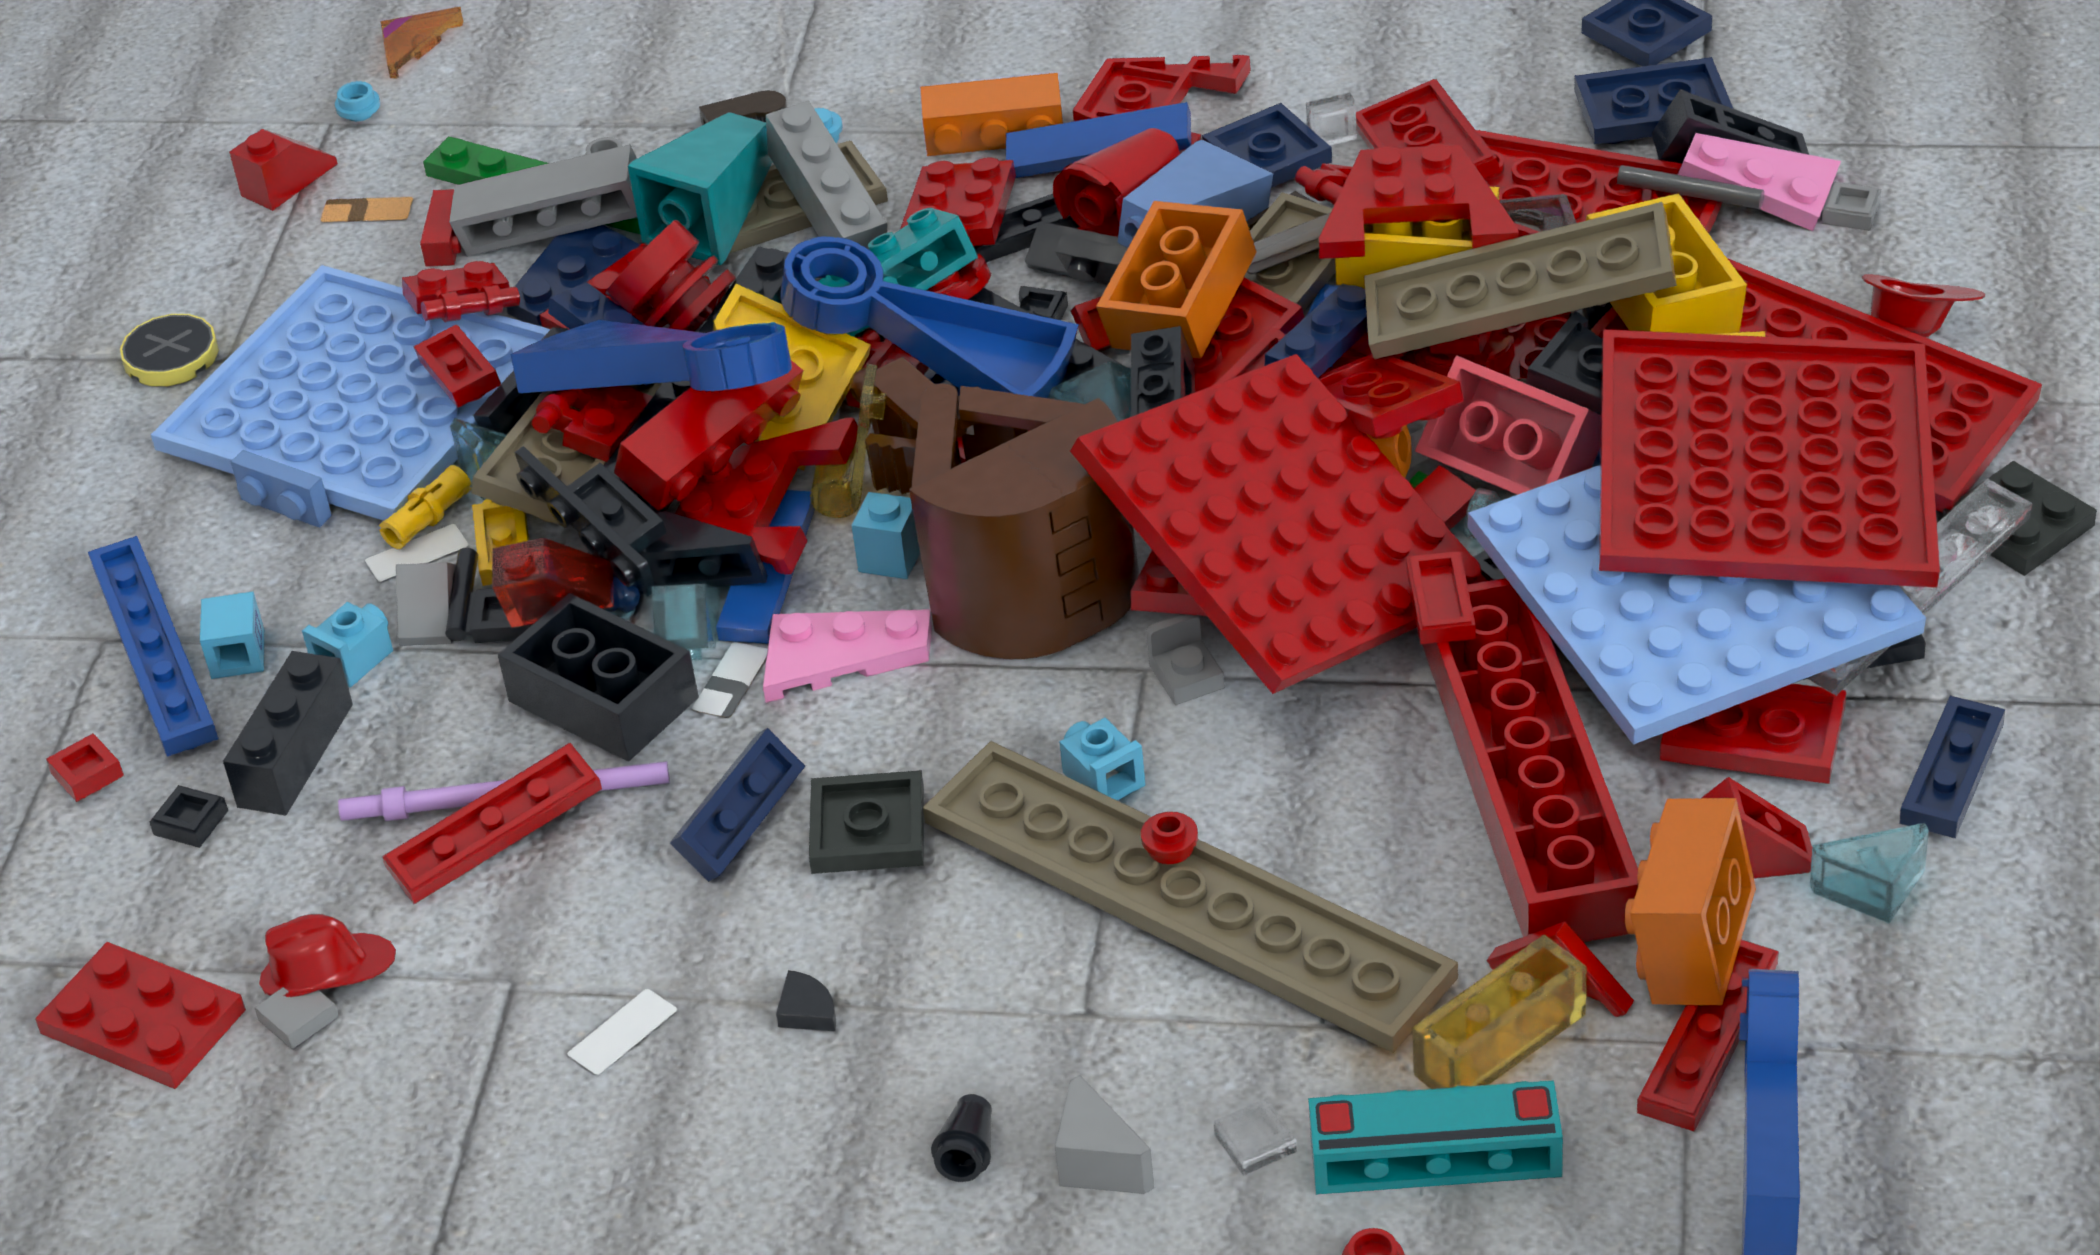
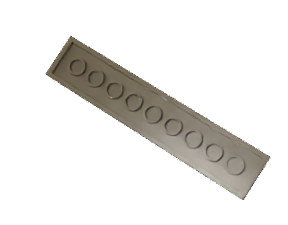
(1205, 905)

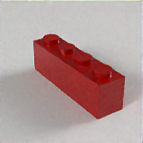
(700, 435)

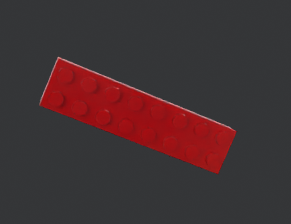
(1534, 770)

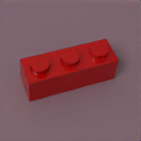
(438, 238)

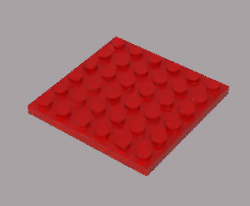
(1766, 459)
(1273, 517)

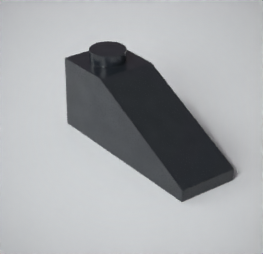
(1694, 114)
(702, 555)

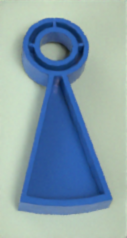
(950, 335)
(635, 354)
(1771, 1113)

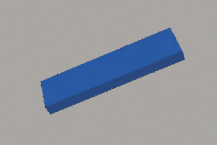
(1059, 145)
(751, 606)

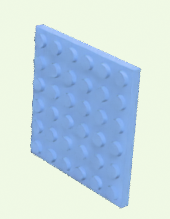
(340, 393)
(1674, 643)

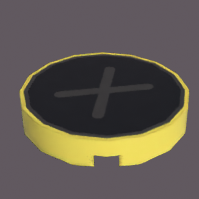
(169, 349)

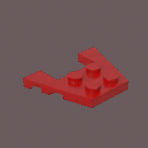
(1149, 83)
(1413, 187)
(754, 481)

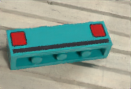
(1436, 1137)

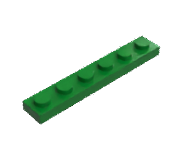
(466, 162)

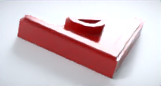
(1599, 981)

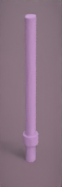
(397, 803)

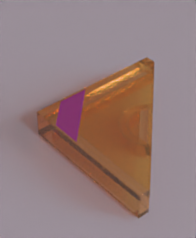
(416, 35)

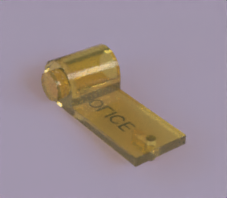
(839, 488)

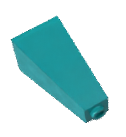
(703, 182)

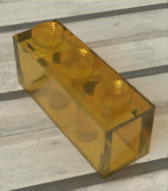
(1501, 1018)

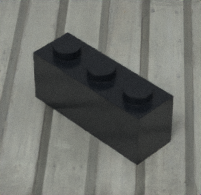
(288, 733)

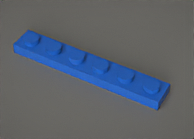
(153, 646)

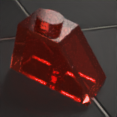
(541, 572)

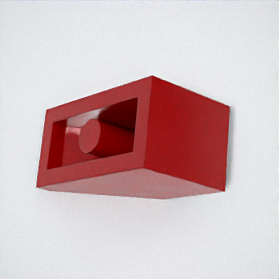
(276, 167)
(1773, 838)

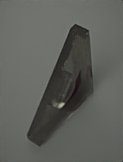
(1540, 212)

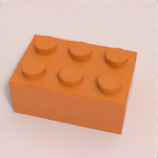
(1178, 274)
(1691, 901)

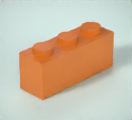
(981, 112)

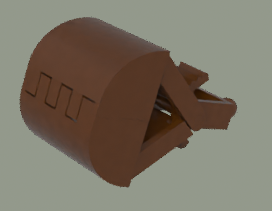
(1017, 537)

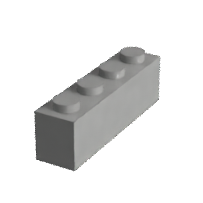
(821, 176)
(544, 201)

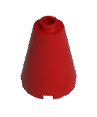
(1096, 184)

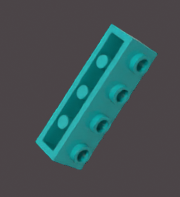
(919, 253)

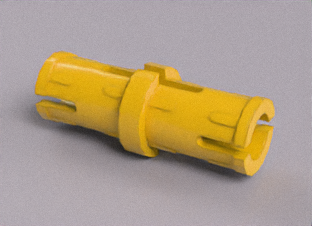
(425, 507)

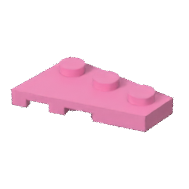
(1791, 181)
(832, 644)

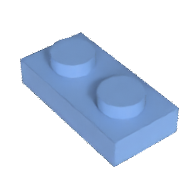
(281, 488)

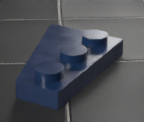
(567, 264)

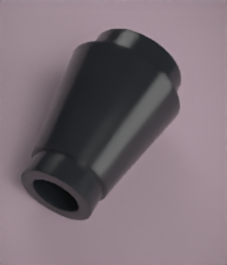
(964, 1140)

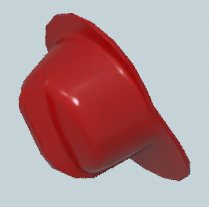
(1915, 305)
(321, 954)

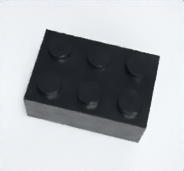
(598, 676)

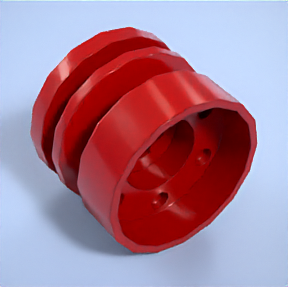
(670, 282)

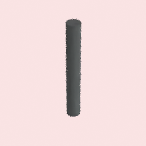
(1690, 187)

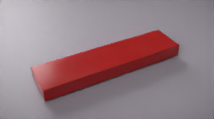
(491, 823)
(1701, 1048)

